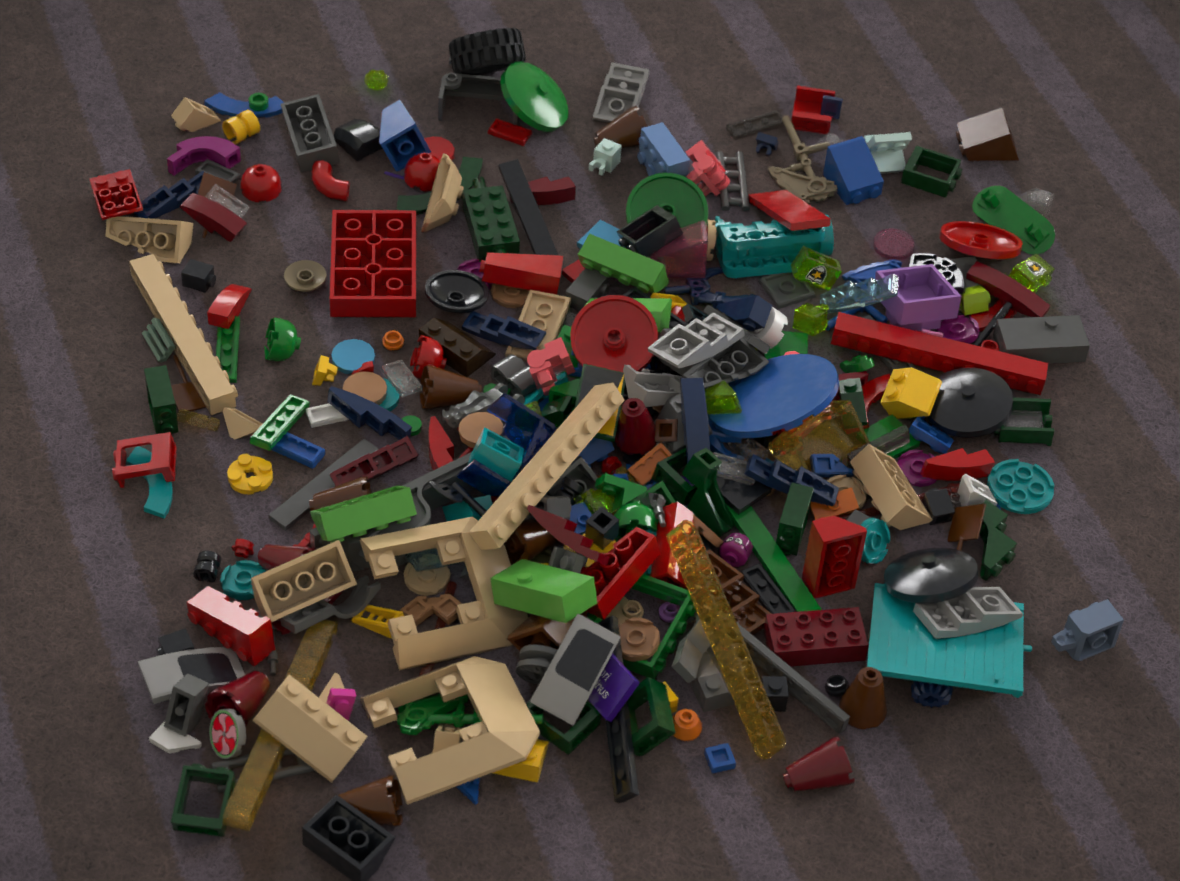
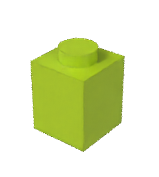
(974, 300)

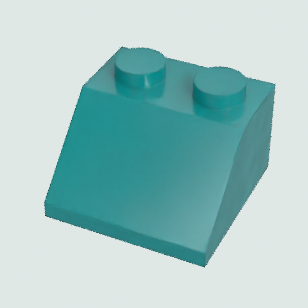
(497, 454)

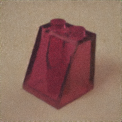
(686, 254)

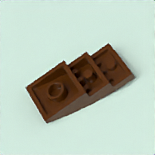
(739, 596)

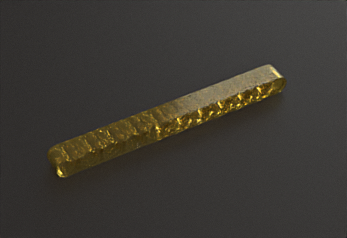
(726, 640)
(267, 750)

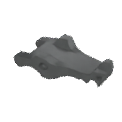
(475, 403)

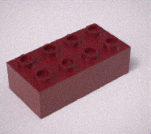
(817, 636)

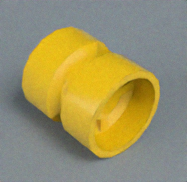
(241, 126)

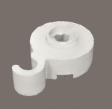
(772, 332)

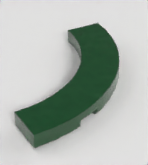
(468, 170)

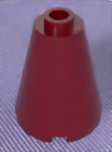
(635, 428)
(275, 555)
(241, 695)
(820, 768)

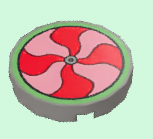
(227, 733)

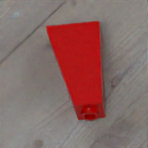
(523, 271)
(665, 565)

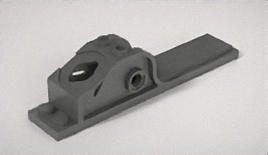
(425, 501)

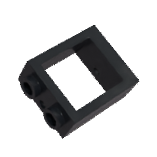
(650, 232)

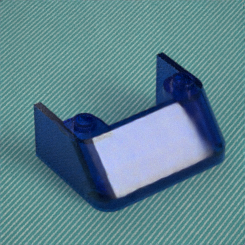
(522, 428)

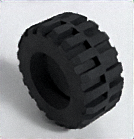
(486, 51)

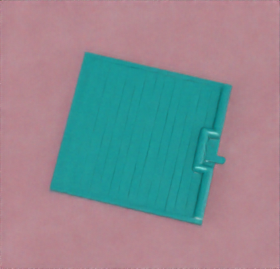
(907, 650)

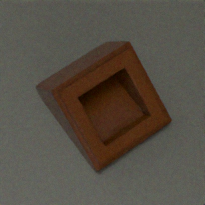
(666, 430)

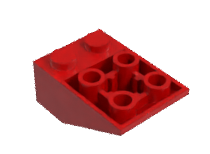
(115, 194)

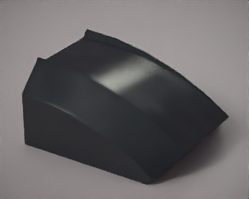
(358, 138)

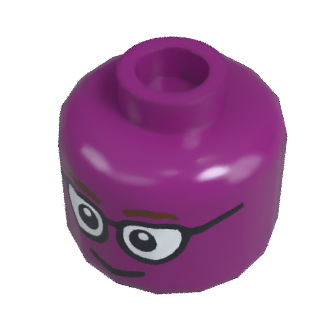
(736, 548)

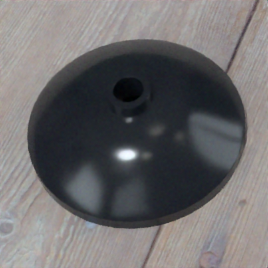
(456, 291)

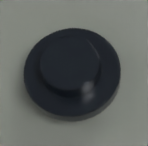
(836, 685)

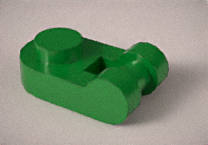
(857, 364)

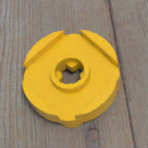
(245, 464)

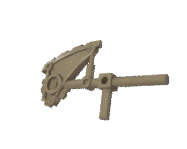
(804, 187)

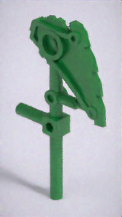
(432, 710)

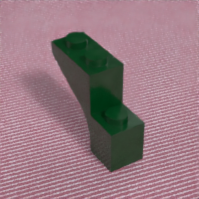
(708, 501)
(997, 546)

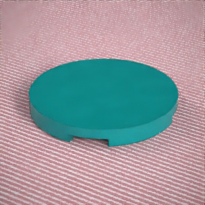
(1021, 486)

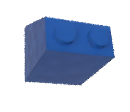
(400, 136)
(853, 171)

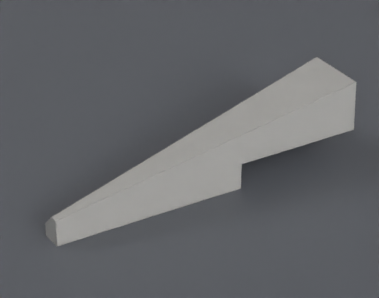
(651, 387)

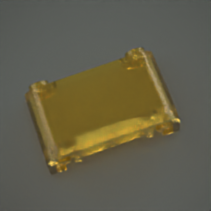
(830, 432)

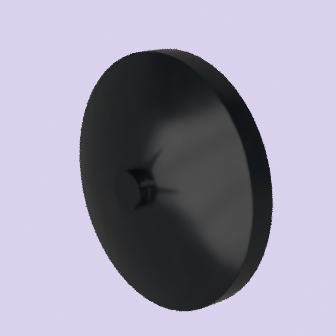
(971, 403)
(931, 575)

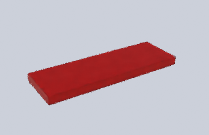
(789, 210)

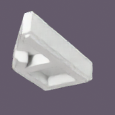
(172, 741)

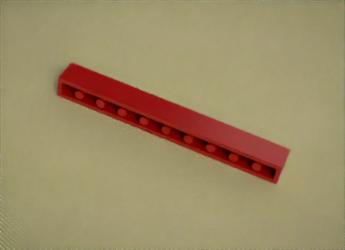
(936, 351)

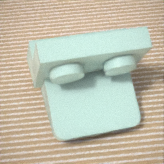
(888, 150)

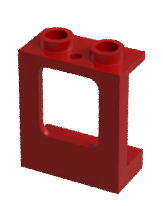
(162, 458)

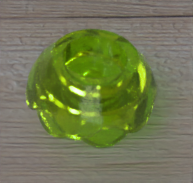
(376, 79)

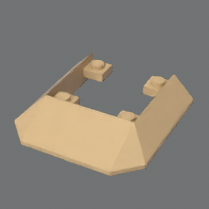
(482, 623)
(495, 743)

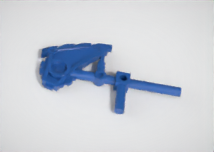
(859, 275)

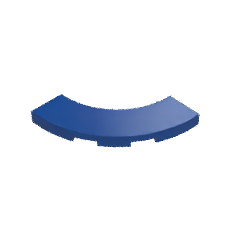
(232, 107)

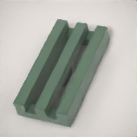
(157, 343)

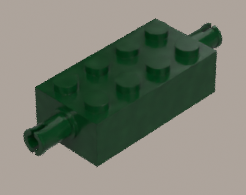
(489, 220)

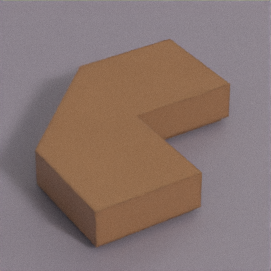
(424, 607)

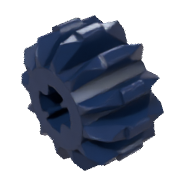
(931, 694)

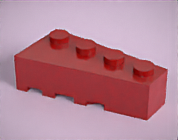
(625, 566)
(232, 625)

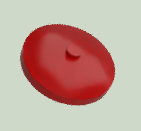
(980, 240)
(614, 333)

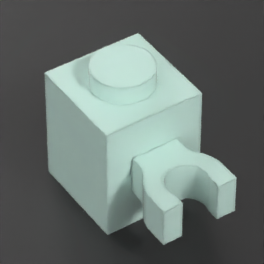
(606, 156)

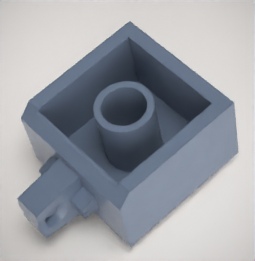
(1089, 631)

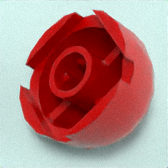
(421, 171)
(260, 183)
(428, 353)

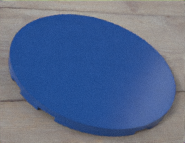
(780, 396)

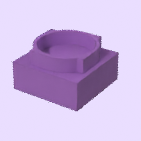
(922, 298)

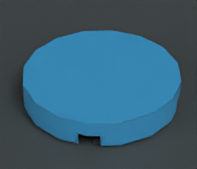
(351, 354)

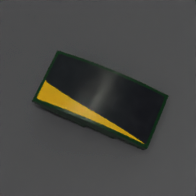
(594, 376)

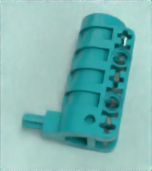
(765, 247)

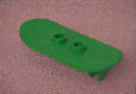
(1007, 211)

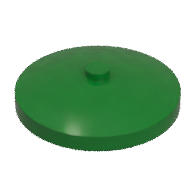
(534, 96)
(672, 193)

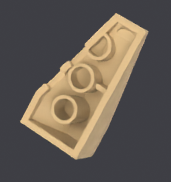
(163, 238)

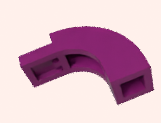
(203, 148)

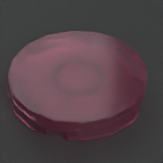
(893, 244)

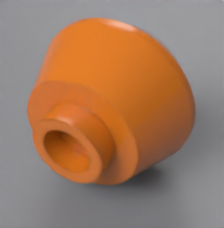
(687, 725)

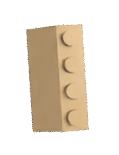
(889, 489)
(302, 581)
(310, 728)

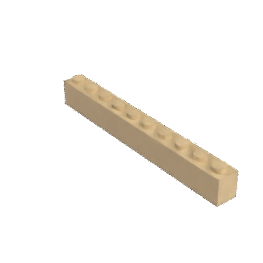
(190, 345)
(546, 466)

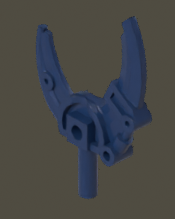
(700, 290)

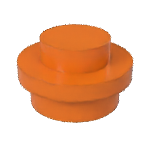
(393, 340)

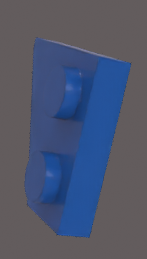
(931, 435)

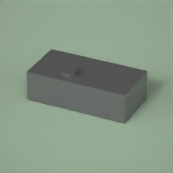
(310, 132)
(1043, 338)

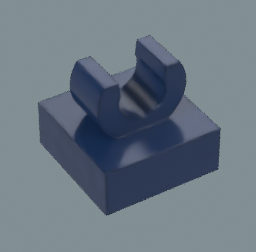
(831, 106)
(766, 141)

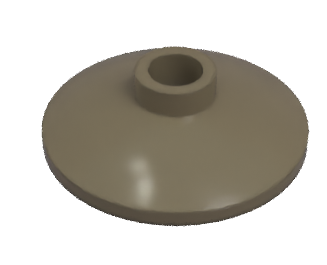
(305, 275)

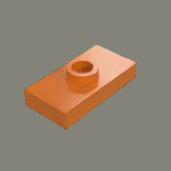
(644, 468)
(844, 504)

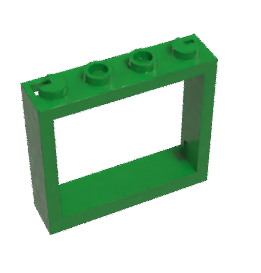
(670, 594)

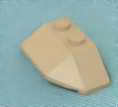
(443, 195)

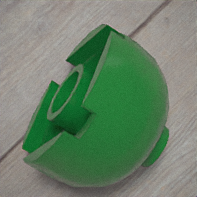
(281, 340)
(635, 515)

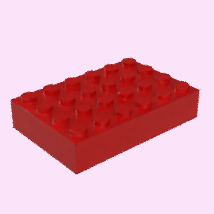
(373, 263)

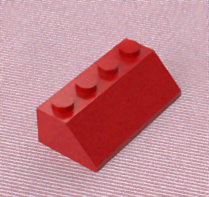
(833, 556)

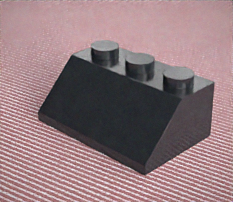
(347, 840)

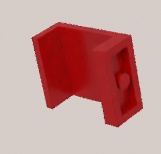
(807, 110)

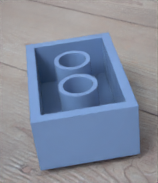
(661, 151)

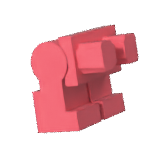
(707, 169)
(548, 362)

